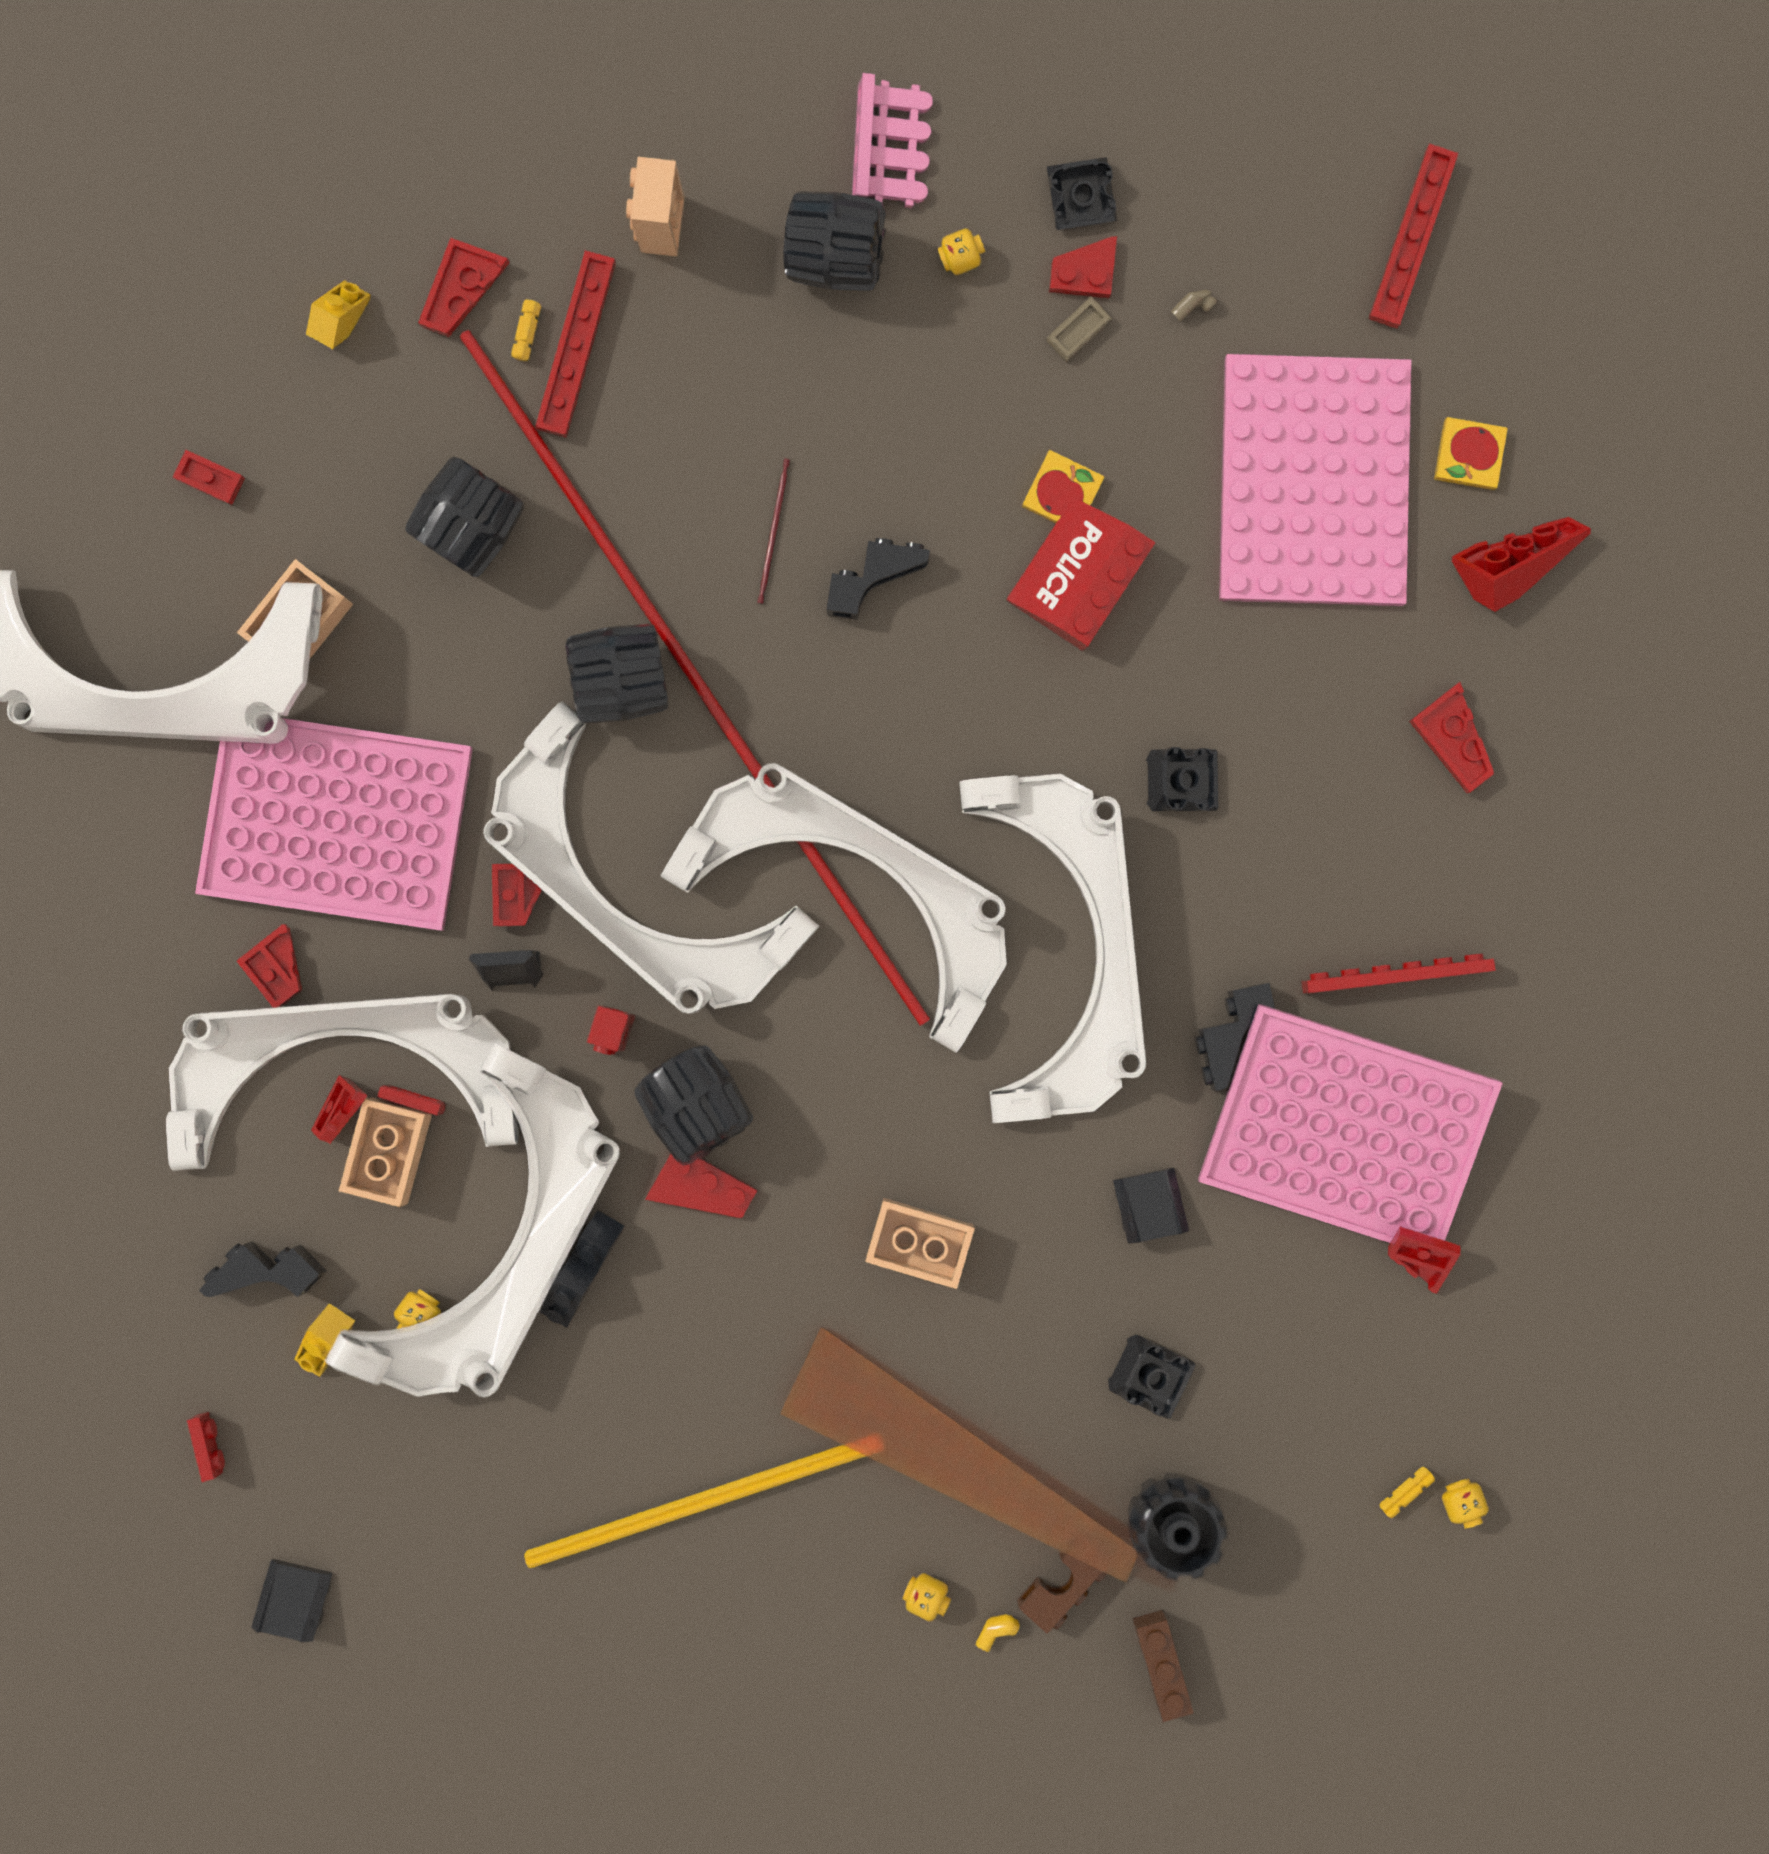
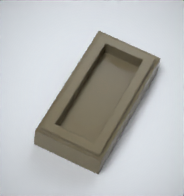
(1078, 329)

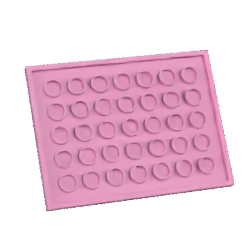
(1315, 480)
(337, 823)
(1348, 1128)

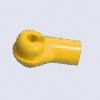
(996, 1627)

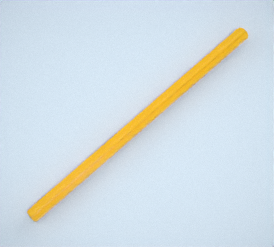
(690, 1505)

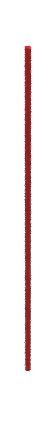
(686, 665)

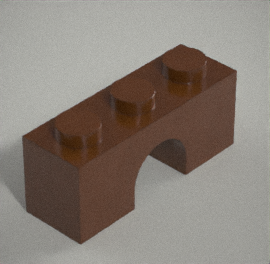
(1049, 1604)
(1163, 1665)

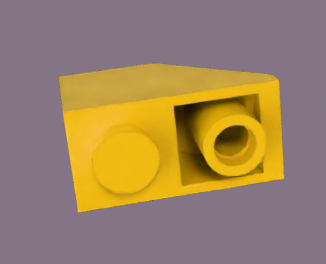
(336, 313)
(321, 1338)

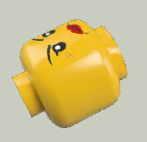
(961, 251)
(416, 1309)
(1465, 1503)
(926, 1597)

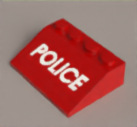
(1080, 572)

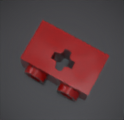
(610, 1030)

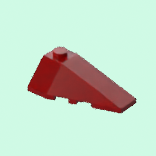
(1509, 568)

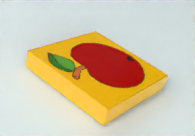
(1470, 453)
(1057, 485)

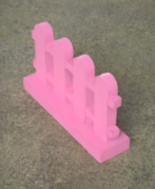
(889, 128)

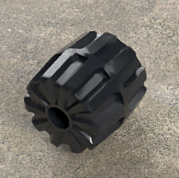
(834, 240)
(465, 516)
(616, 673)
(693, 1104)
(1176, 1526)

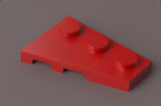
(459, 285)
(1454, 739)
(701, 1188)

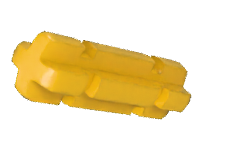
(526, 330)
(1407, 1492)

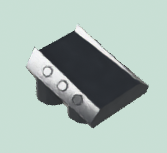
(1082, 193)
(1182, 779)
(508, 967)
(1150, 1205)
(1151, 1376)
(292, 1601)

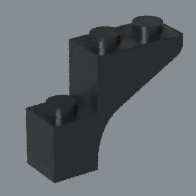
(882, 564)
(1222, 1041)
(249, 1265)
(581, 1268)

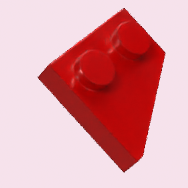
(1085, 270)
(512, 895)
(274, 967)
(338, 1109)
(1424, 1256)

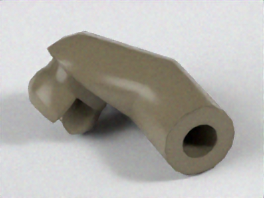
(1193, 300)

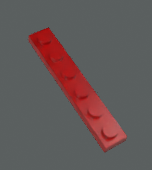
(1413, 236)
(575, 344)
(1411, 971)

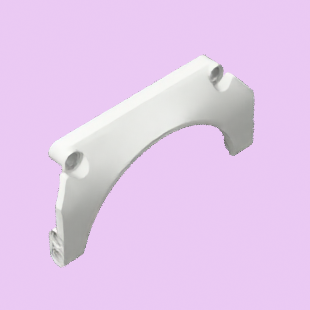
(220, 706)
(538, 842)
(1092, 850)
(965, 941)
(239, 1043)
(494, 1319)

